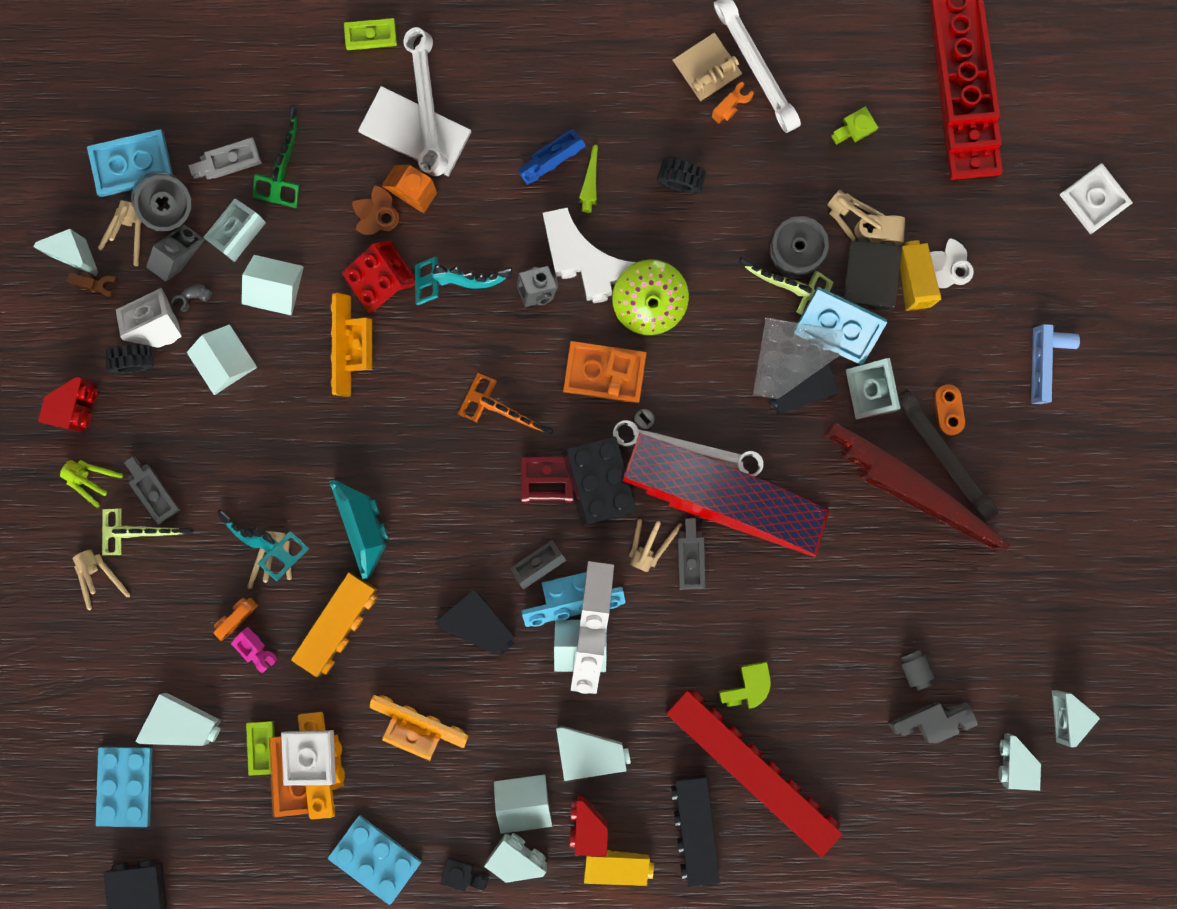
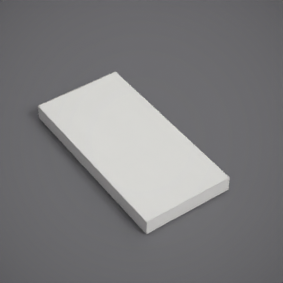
(397, 125)

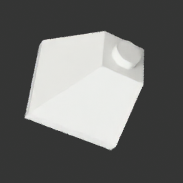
(149, 321)

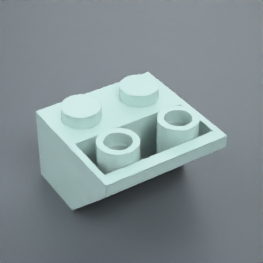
(514, 861)

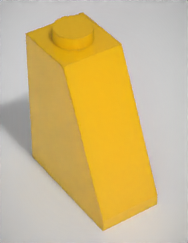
(918, 276)
(618, 869)

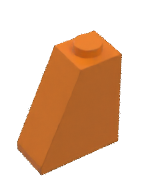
(411, 186)

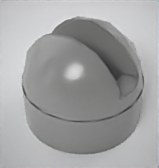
(639, 422)

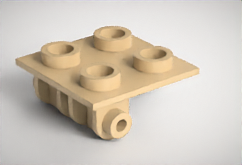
(707, 66)

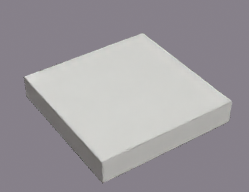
(1096, 198)
(308, 757)

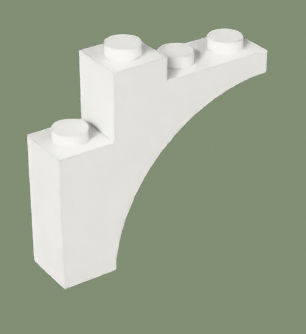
(575, 254)
(592, 627)

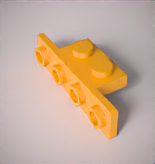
(349, 344)
(414, 731)
(320, 797)

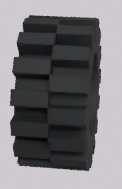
(681, 176)
(129, 359)

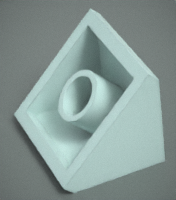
(234, 229)
(70, 249)
(271, 284)
(221, 358)
(873, 389)
(566, 644)
(1071, 718)
(522, 804)

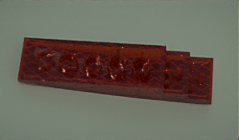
(911, 487)

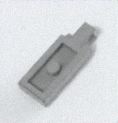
(227, 160)

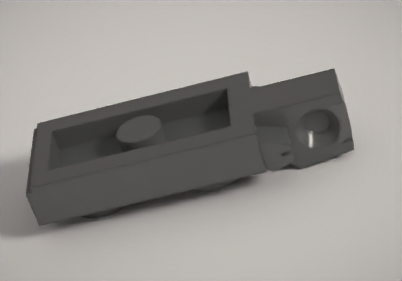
(151, 491)
(691, 557)

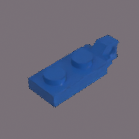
(551, 155)

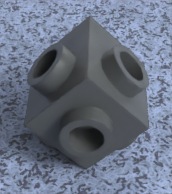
(537, 286)

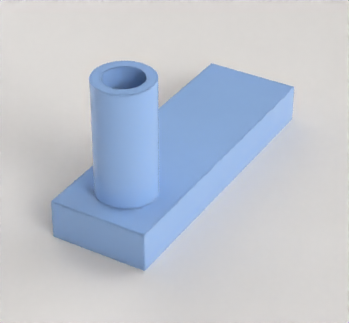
(1042, 359)

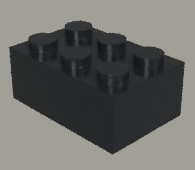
(597, 481)

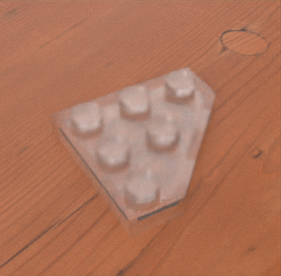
(792, 354)

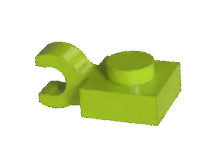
(856, 126)

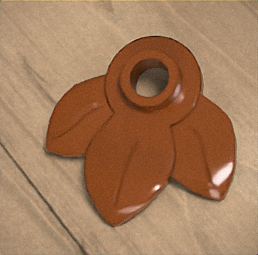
(373, 210)

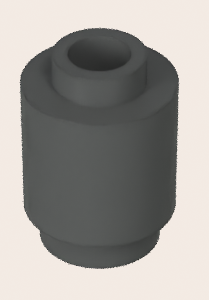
(917, 670)

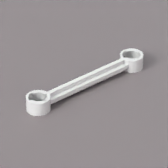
(425, 101)
(784, 111)
(725, 457)

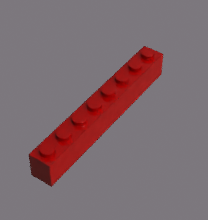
(753, 773)

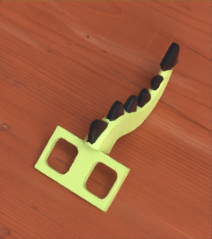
(797, 287)
(131, 531)

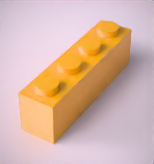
(334, 625)

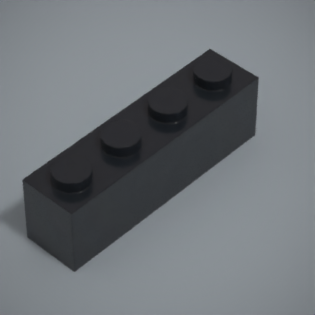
(696, 831)

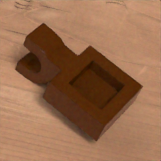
(86, 281)

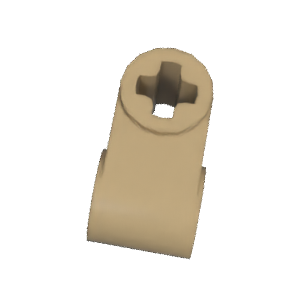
(891, 229)

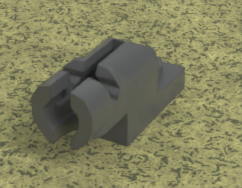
(934, 722)

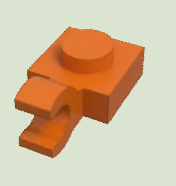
(726, 108)
(619, 368)

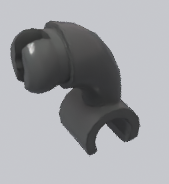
(196, 291)

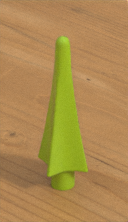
(588, 193)

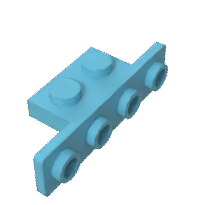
(564, 600)

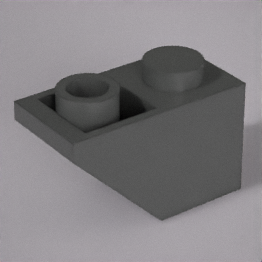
(174, 252)

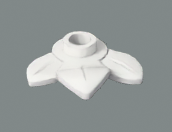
(947, 262)

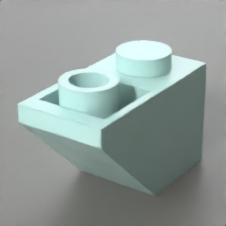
(1019, 766)

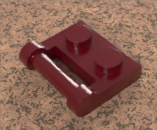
(544, 470)

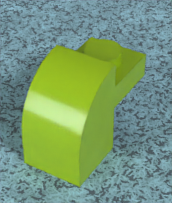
(755, 686)

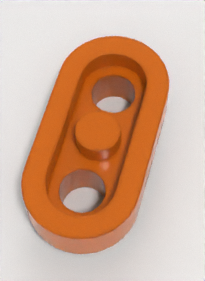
(946, 410)
(242, 610)

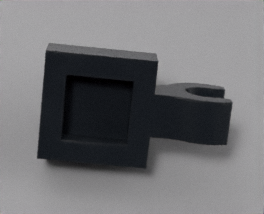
(460, 875)

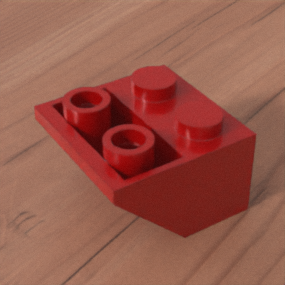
(69, 405)
(591, 829)

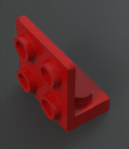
(378, 275)

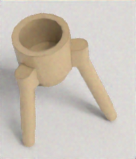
(843, 203)
(126, 216)
(278, 537)
(643, 557)
(87, 564)

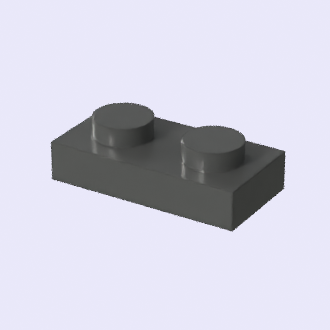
(537, 564)

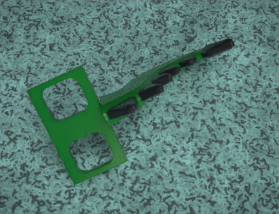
(279, 171)

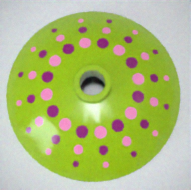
(647, 281)

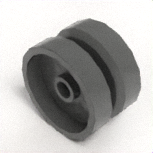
(170, 213)
(797, 262)

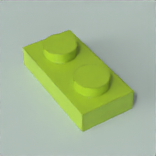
(370, 34)
(258, 746)

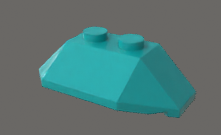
(362, 526)

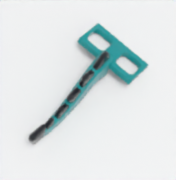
(454, 275)
(265, 541)

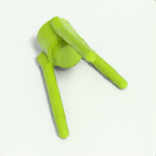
(75, 474)

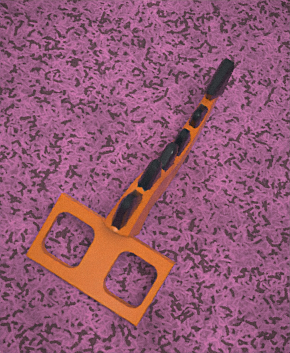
(490, 403)

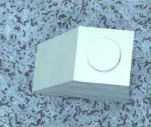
(178, 724)
(589, 754)

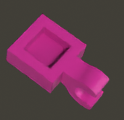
(251, 647)

